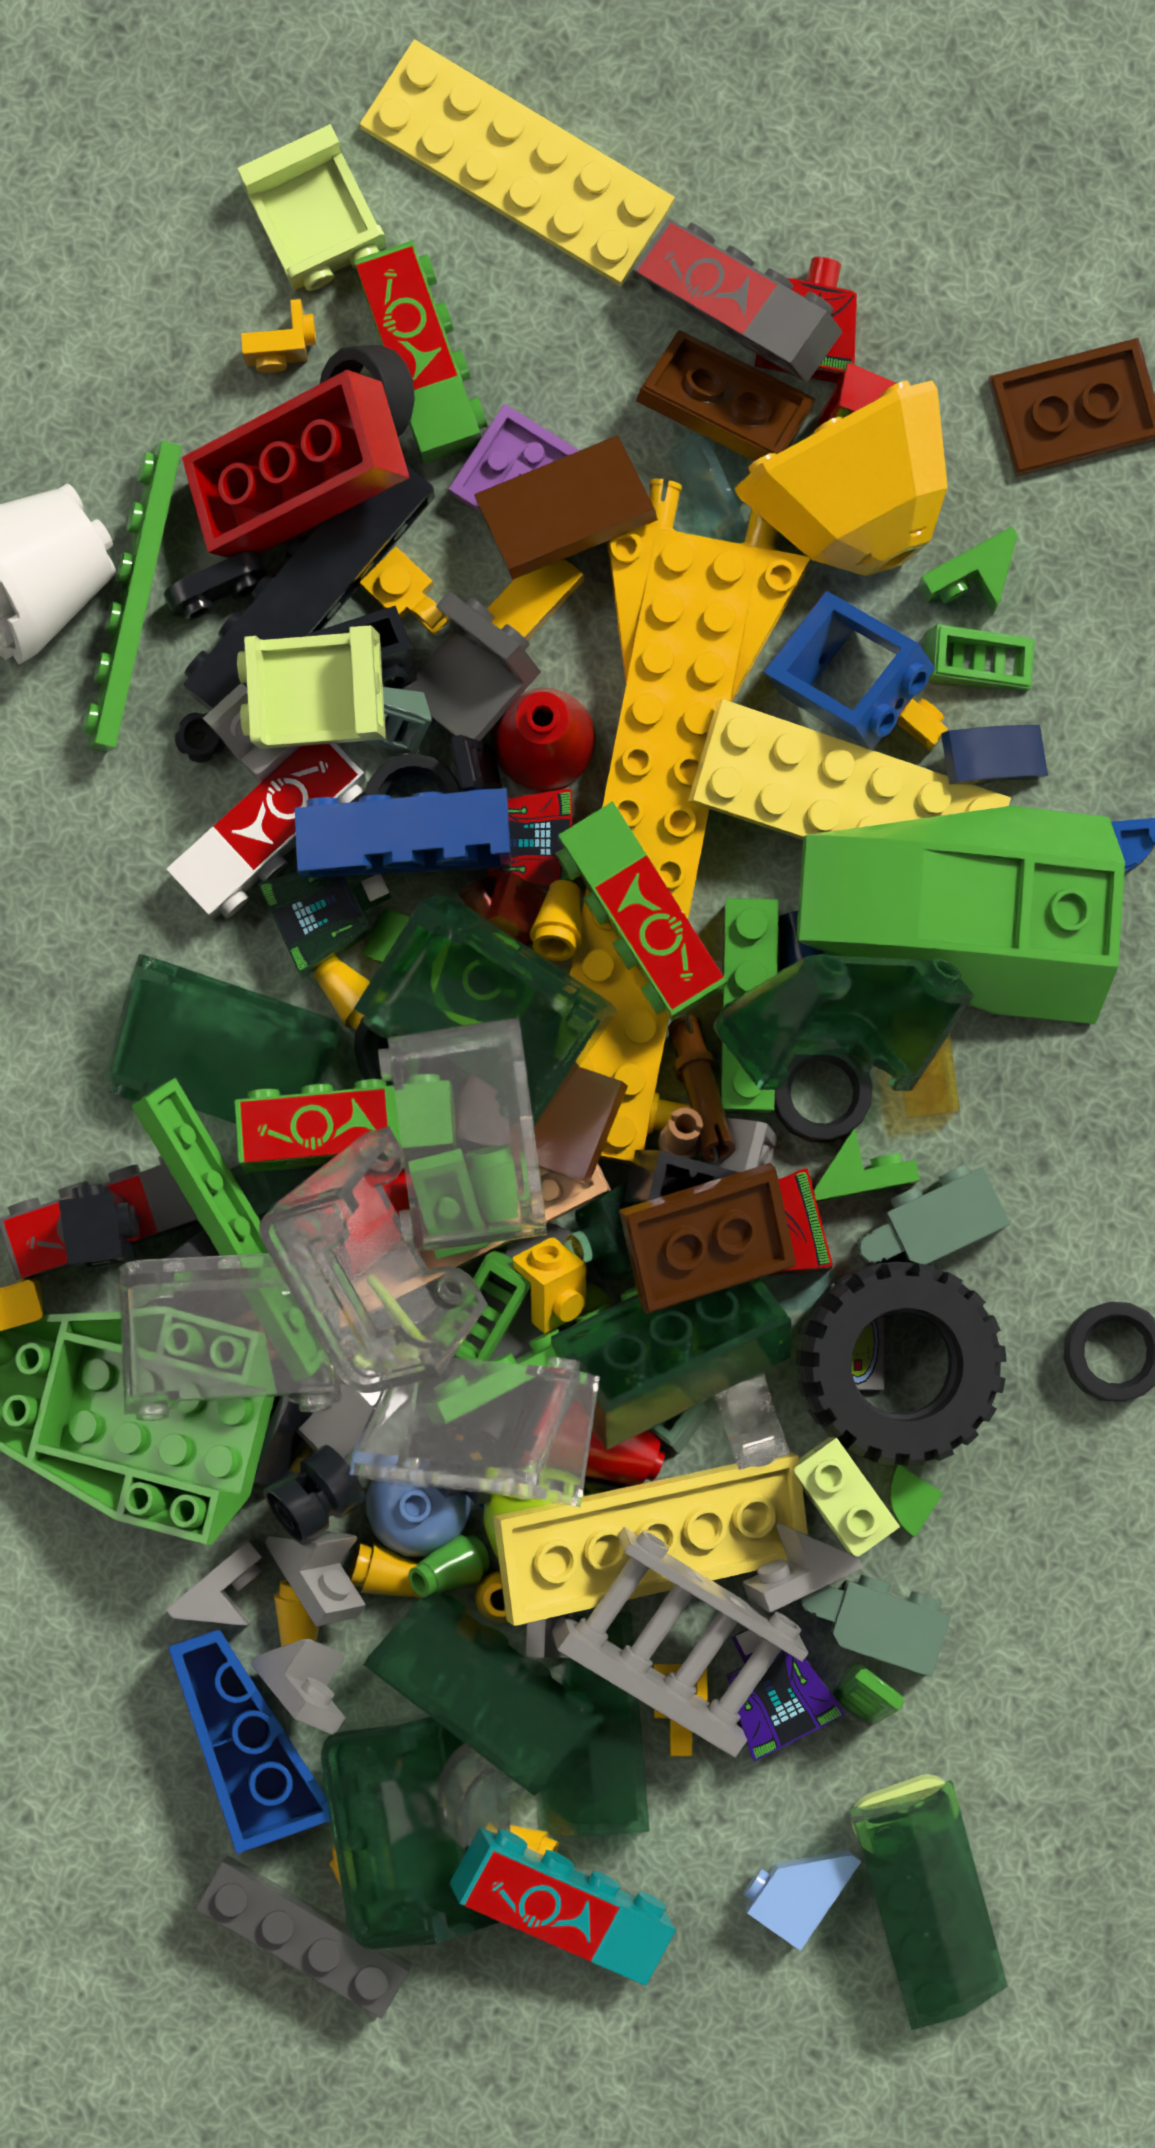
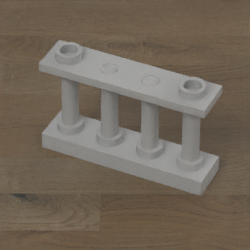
(675, 1694)

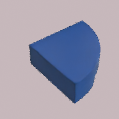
(1135, 839)

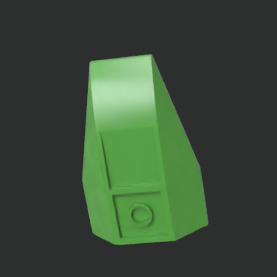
(1001, 893)
(70, 1426)

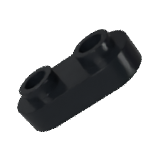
(196, 593)

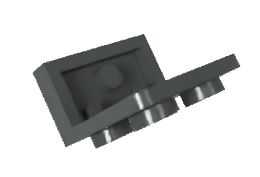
(473, 670)

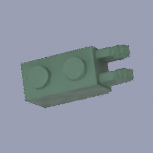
(938, 1221)
(881, 1624)

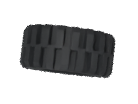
(972, 1363)

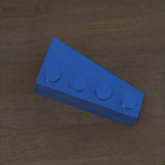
(403, 834)
(244, 1747)

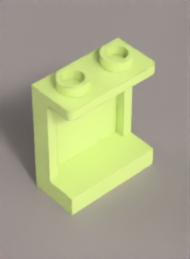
(311, 208)
(313, 689)
(844, 1497)

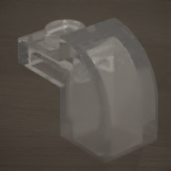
(751, 1423)
(473, 1795)

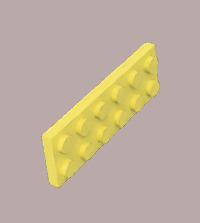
(517, 162)
(815, 782)
(710, 1519)

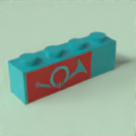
(563, 1905)

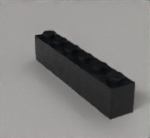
(312, 584)

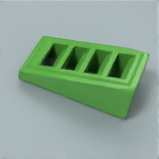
(941, 635)
(501, 1265)
(867, 1694)

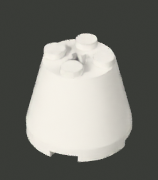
(48, 568)

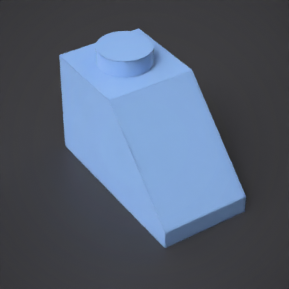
(799, 1893)

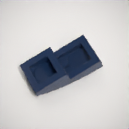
(994, 754)

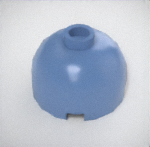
(415, 1519)

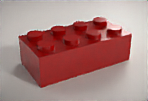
(295, 466)

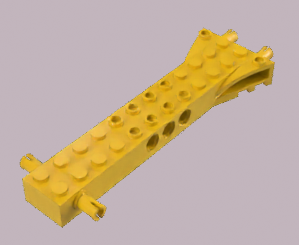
(688, 636)

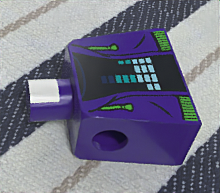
(785, 1702)

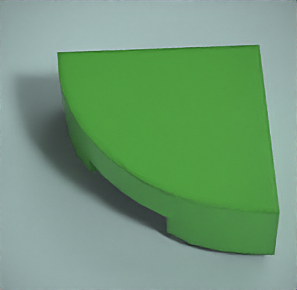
(912, 1499)

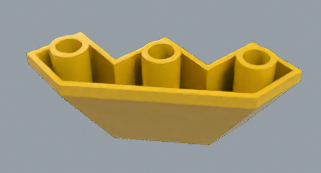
(861, 485)

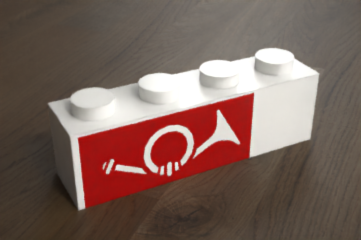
(261, 828)

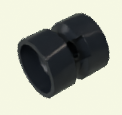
(314, 1494)

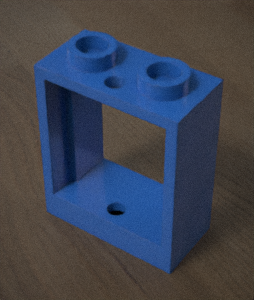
(818, 642)

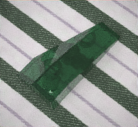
(608, 1782)

